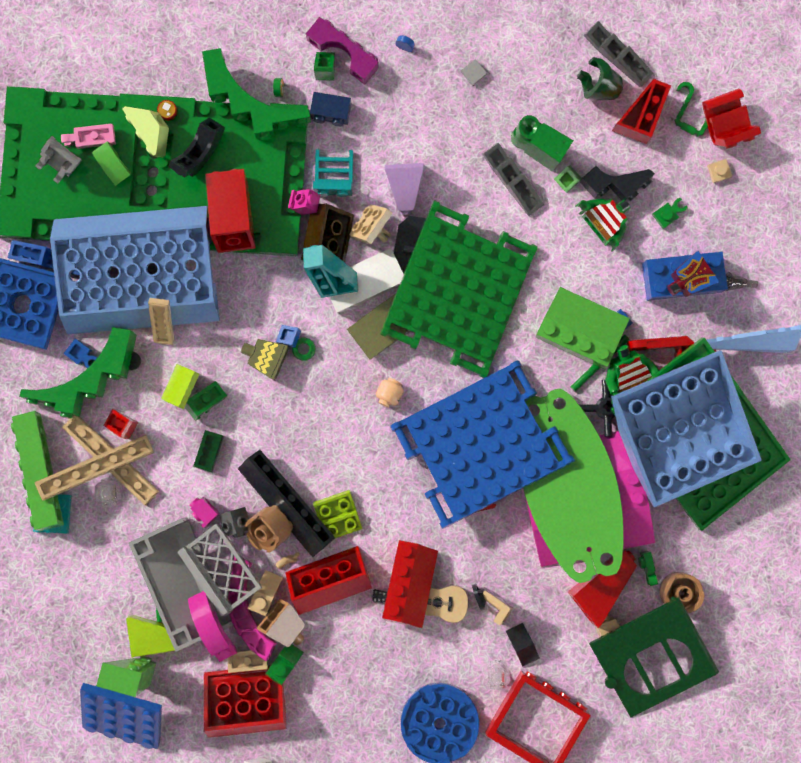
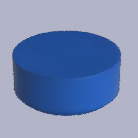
(405, 43)

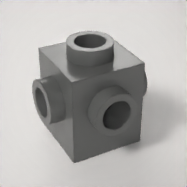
(234, 522)

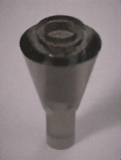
(737, 282)

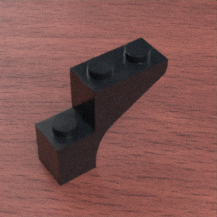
(624, 186)

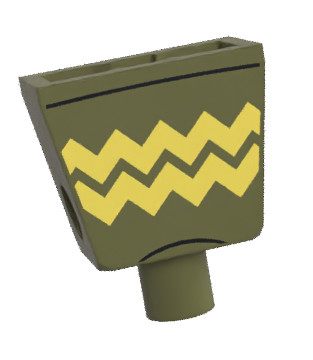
(266, 357)

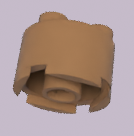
(268, 528)
(691, 586)

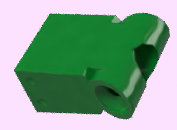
(540, 141)

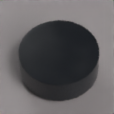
(135, 361)

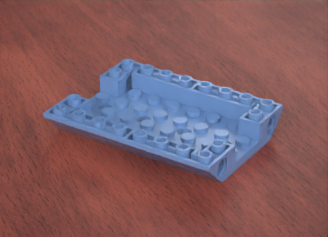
(130, 245)

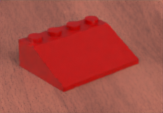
(242, 703)

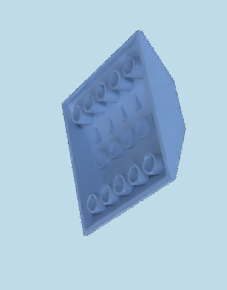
(685, 429)

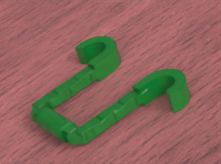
(684, 126)

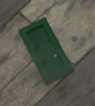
(208, 451)

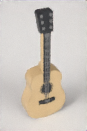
(447, 603)

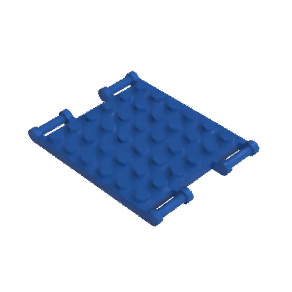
(481, 444)

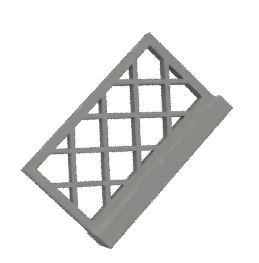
(205, 579)

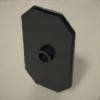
(406, 239)

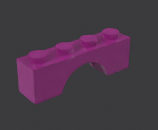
(324, 36)

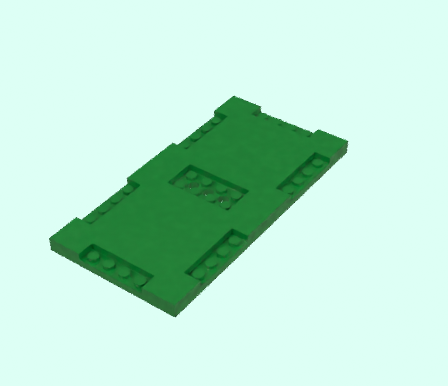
(33, 199)

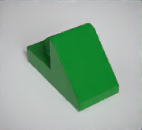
(284, 663)

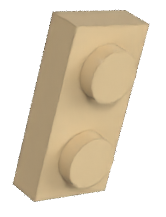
(246, 661)

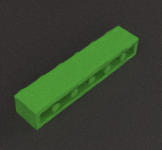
(36, 465)

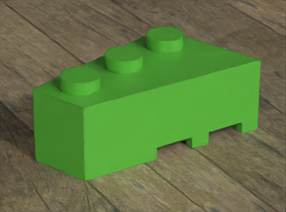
(127, 675)

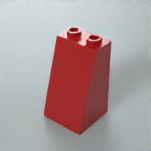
(230, 211)

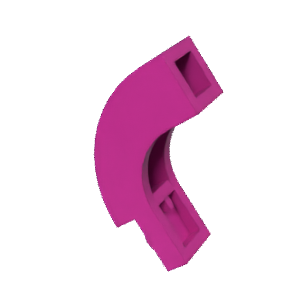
(209, 627)

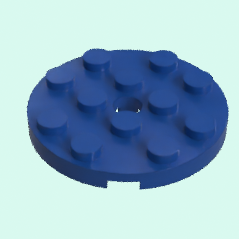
(435, 743)

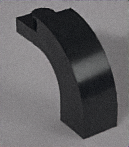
(200, 149)

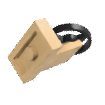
(483, 596)

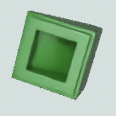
(568, 178)

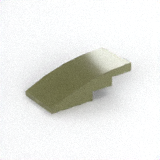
(368, 328)

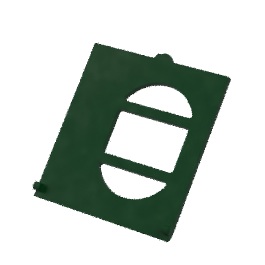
(656, 626)

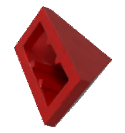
(120, 424)

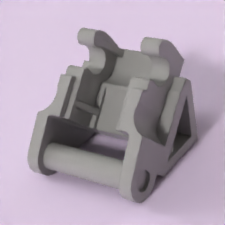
(59, 158)

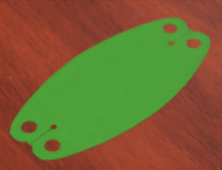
(580, 501)

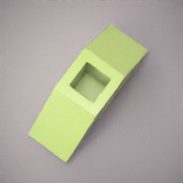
(150, 129)

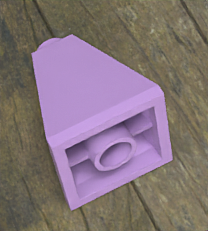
(404, 183)

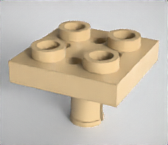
(371, 225)

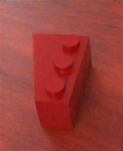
(644, 113)

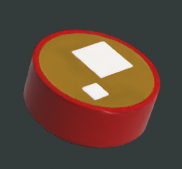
(167, 110)

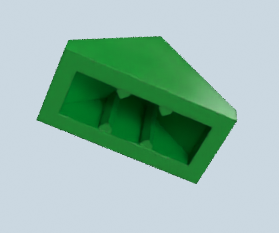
(324, 66)

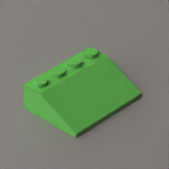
(582, 328)

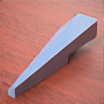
(776, 341)

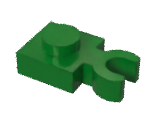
(667, 214)
(646, 563)

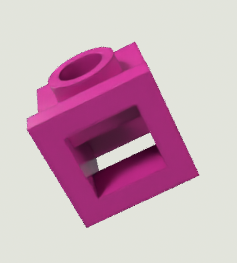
(304, 201)
(203, 511)

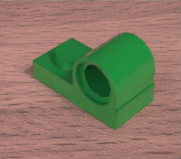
(205, 400)

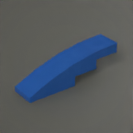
(33, 255)

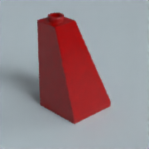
(601, 592)

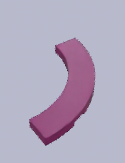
(244, 621)

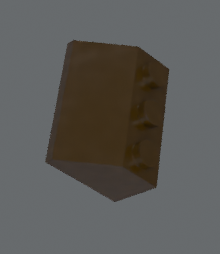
(329, 228)

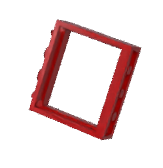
(547, 689)

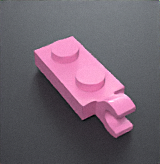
(90, 136)

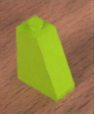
(147, 636)

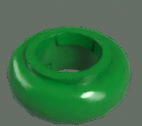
(310, 354)

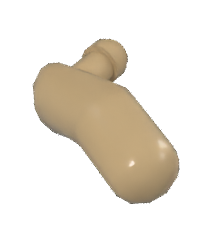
(288, 559)

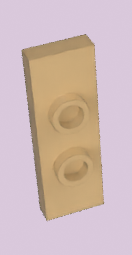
(161, 321)

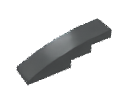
(618, 54)
(513, 179)

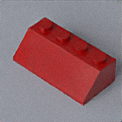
(328, 580)
(410, 584)

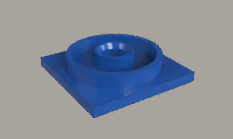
(37, 323)

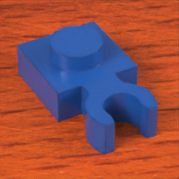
(79, 353)

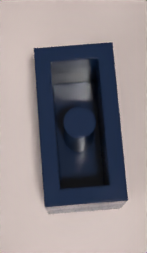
(330, 109)

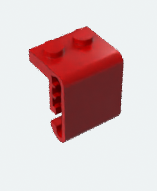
(729, 120)

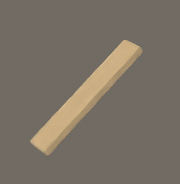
(96, 445)
(94, 467)

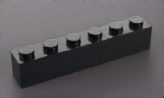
(277, 491)

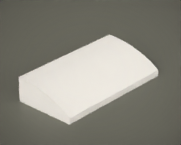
(374, 278)

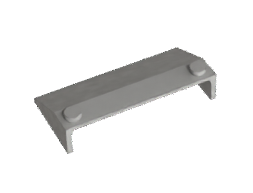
(171, 580)

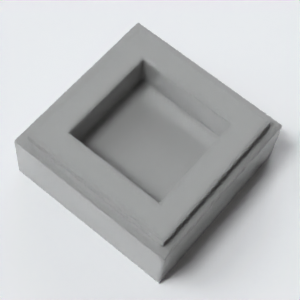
(473, 72)

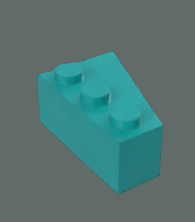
(328, 272)

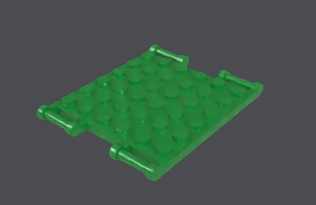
(458, 289)

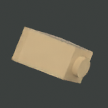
(263, 598)

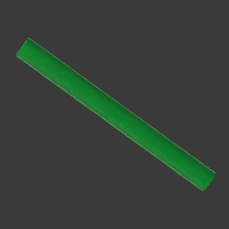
(593, 369)

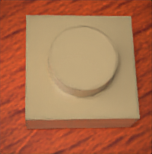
(719, 171)

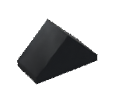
(522, 644)

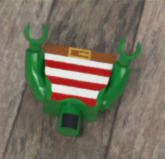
(606, 219)
(628, 370)

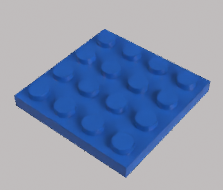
(120, 716)

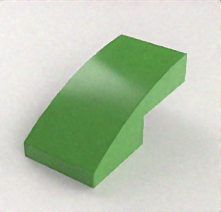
(111, 163)

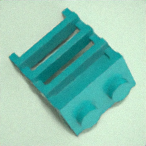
(336, 187)

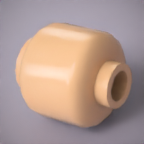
(389, 392)

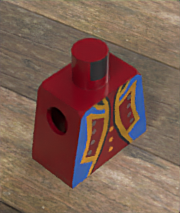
(692, 276)

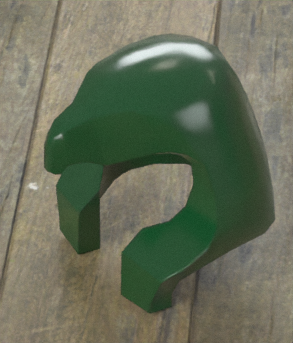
(609, 83)

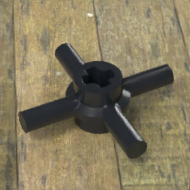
(601, 412)

